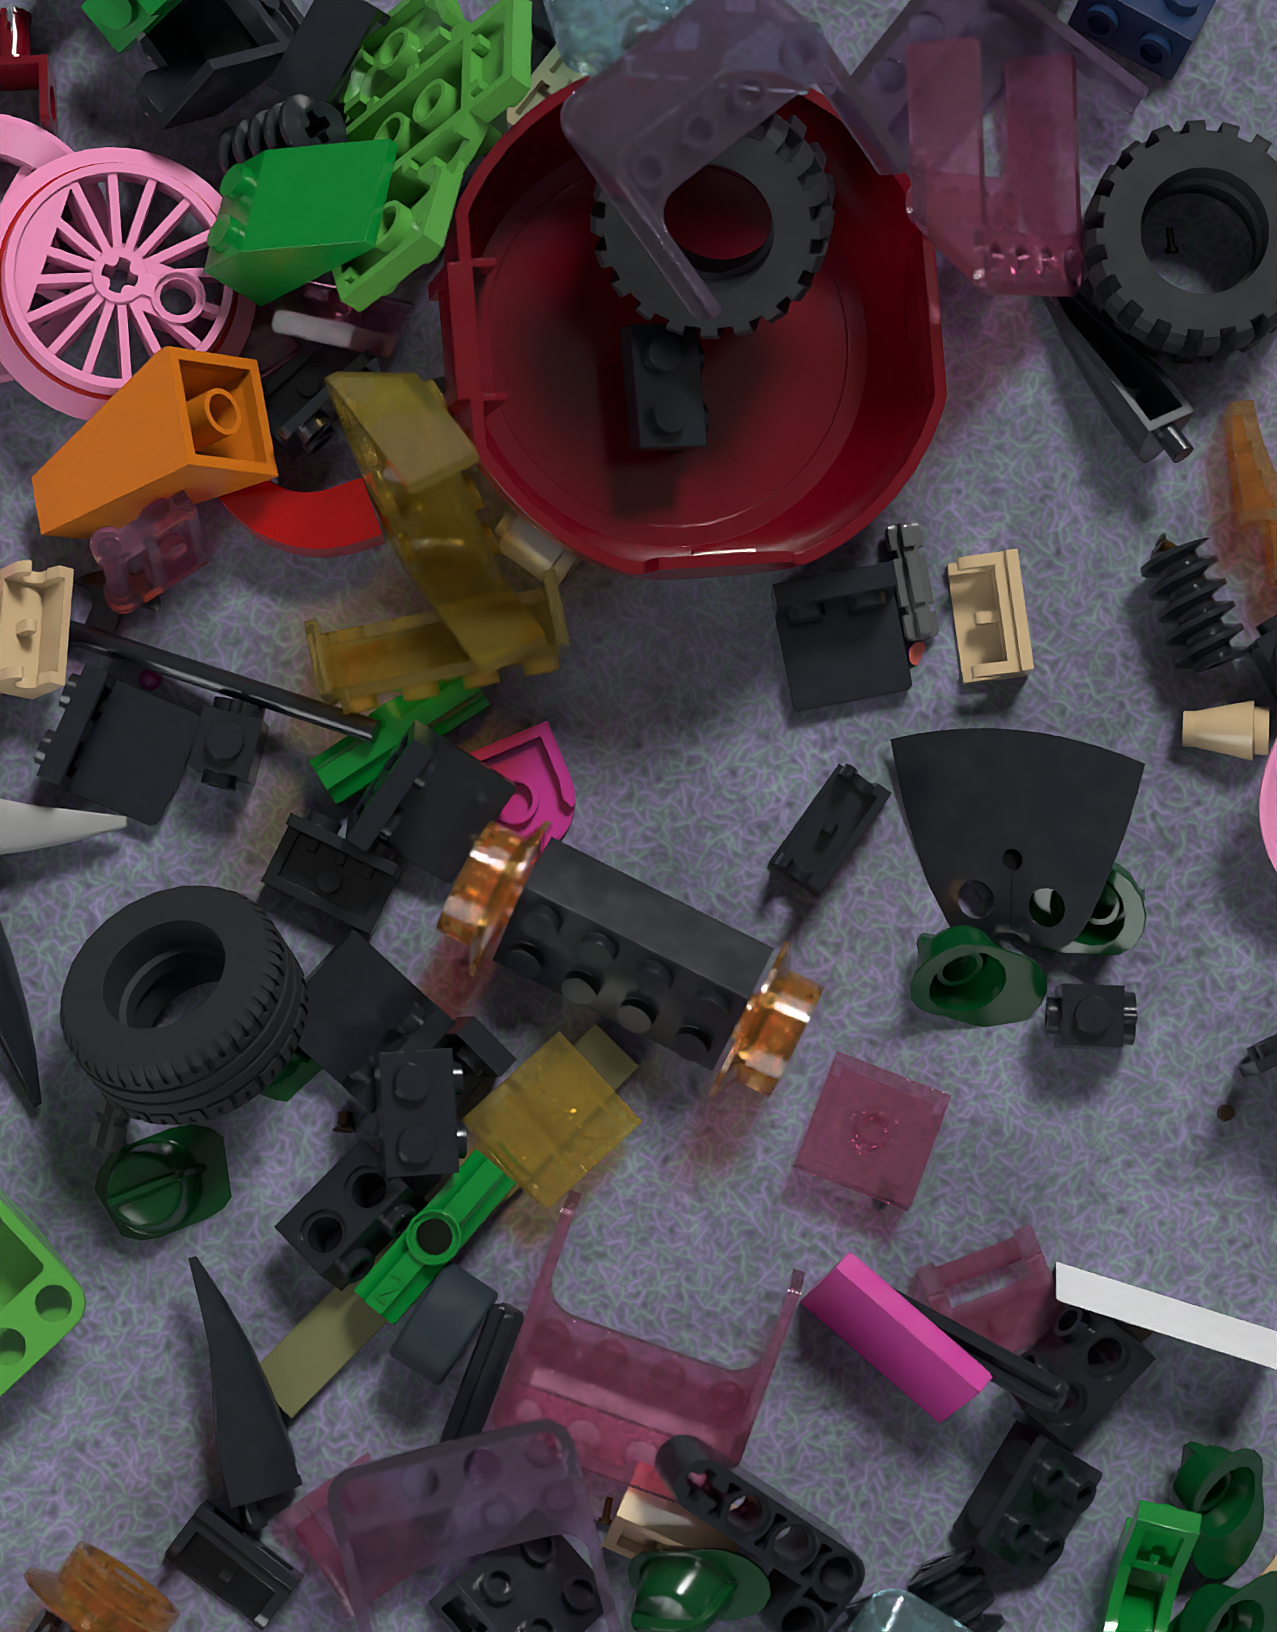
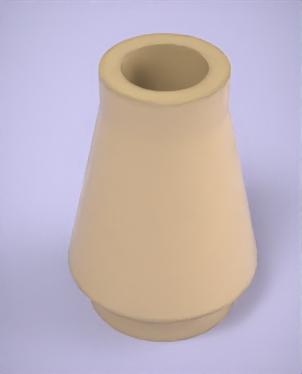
(1229, 729)

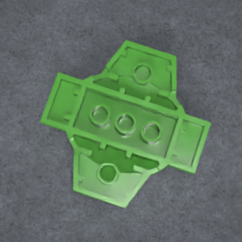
(444, 99)

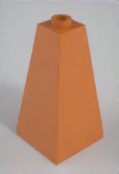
(172, 427)

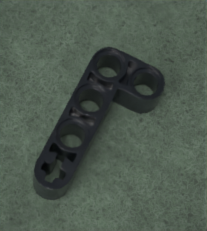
(755, 1524)

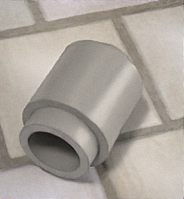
(533, 550)

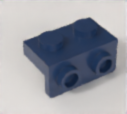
(1144, 30)

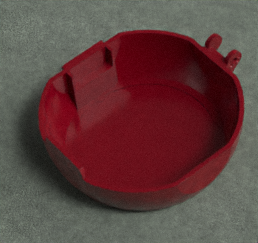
(806, 414)

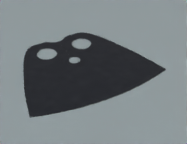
(1022, 790)

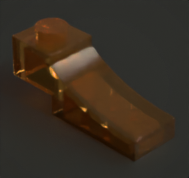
(1252, 479)

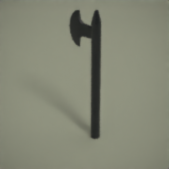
(100, 637)

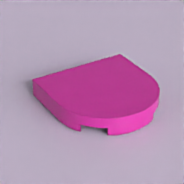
(540, 780)

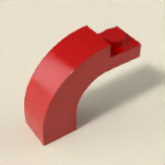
(308, 523)

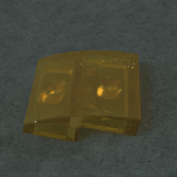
(551, 1121)

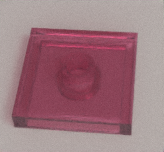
(320, 316)
(872, 1131)

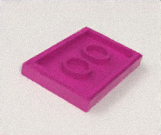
(896, 1338)

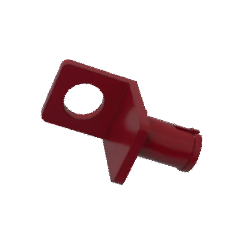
(25, 71)

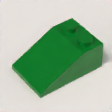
(298, 215)

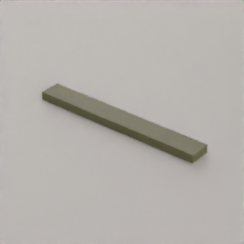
(344, 1320)

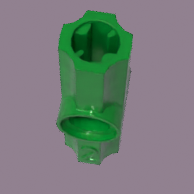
(354, 763)
(408, 1269)

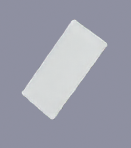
(1166, 1315)

